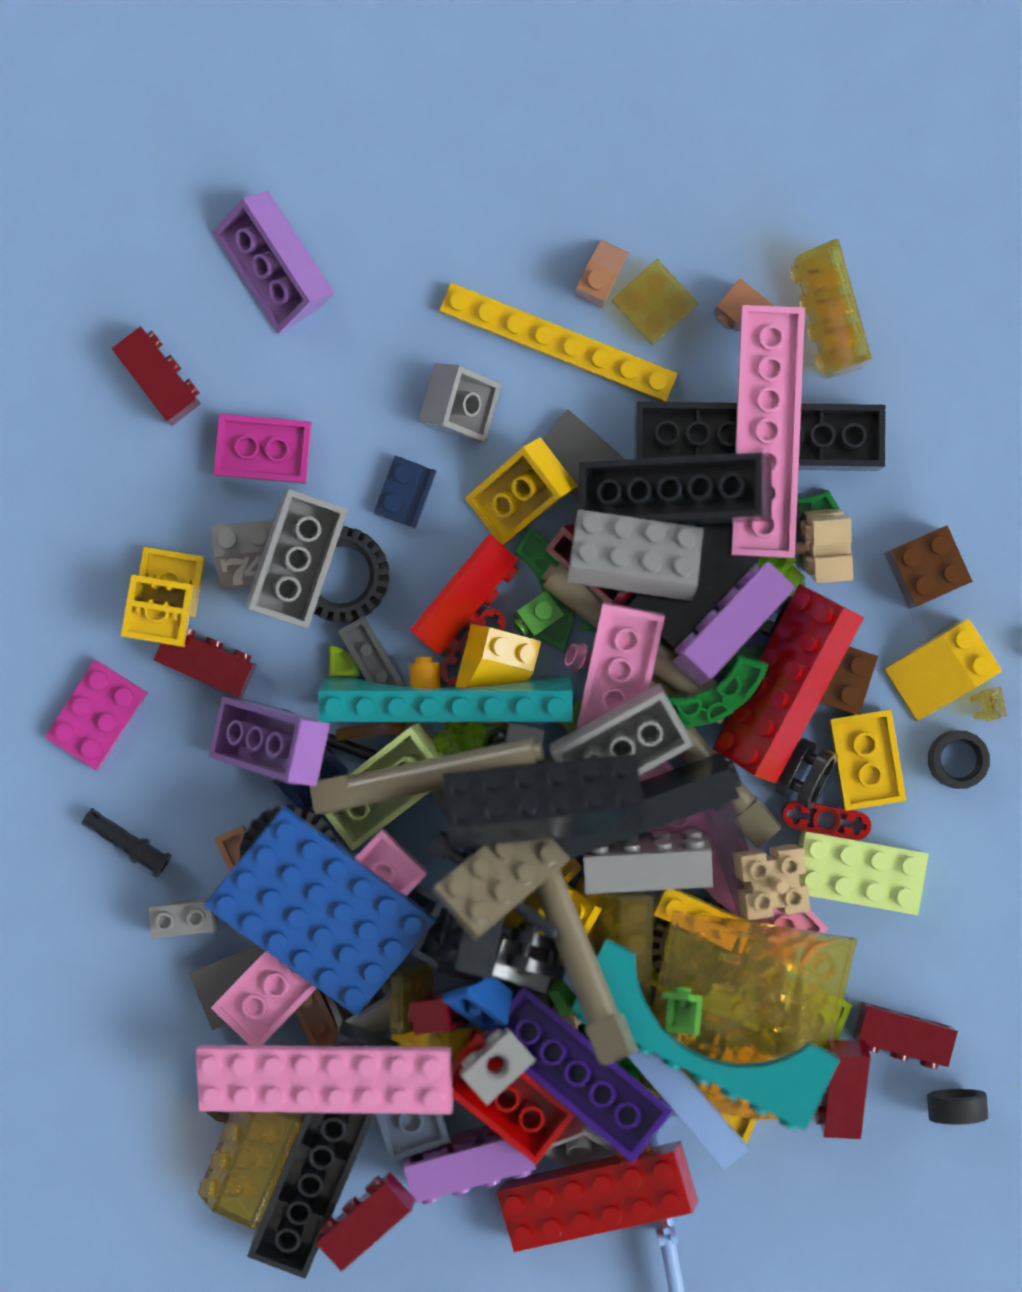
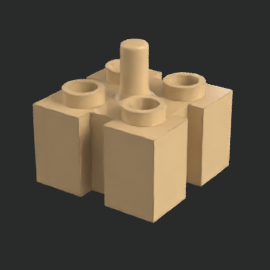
(826, 545)
(771, 881)

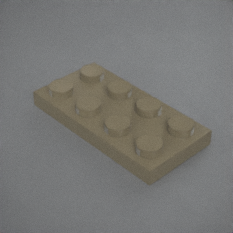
(497, 881)

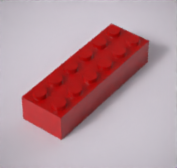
(801, 665)
(597, 1197)

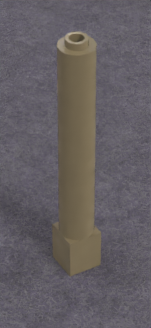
(588, 606)
(417, 777)
(754, 817)
(606, 1027)

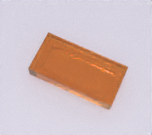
(370, 730)

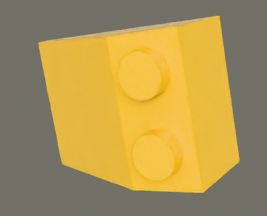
(520, 491)
(496, 659)
(943, 669)

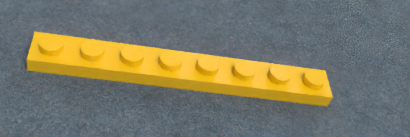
(558, 342)

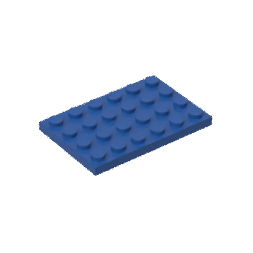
(319, 911)

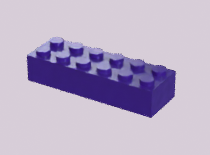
(597, 1093)

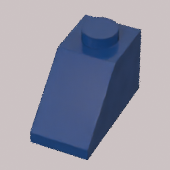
(482, 1003)

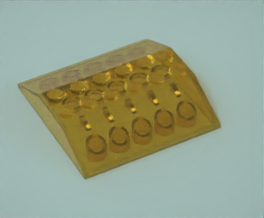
(760, 991)

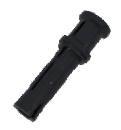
(137, 849)

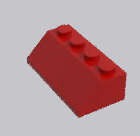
(465, 594)
(521, 1113)

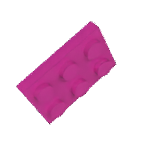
(262, 448)
(96, 714)

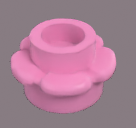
(577, 657)

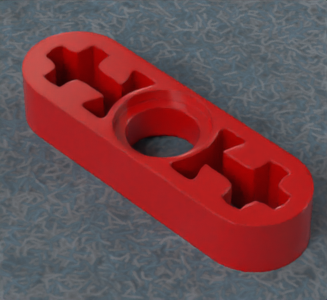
(460, 646)
(847, 832)

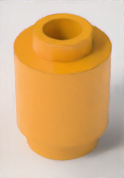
(425, 673)

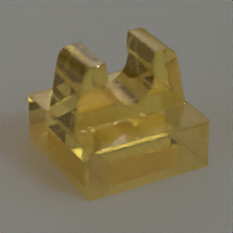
(993, 704)

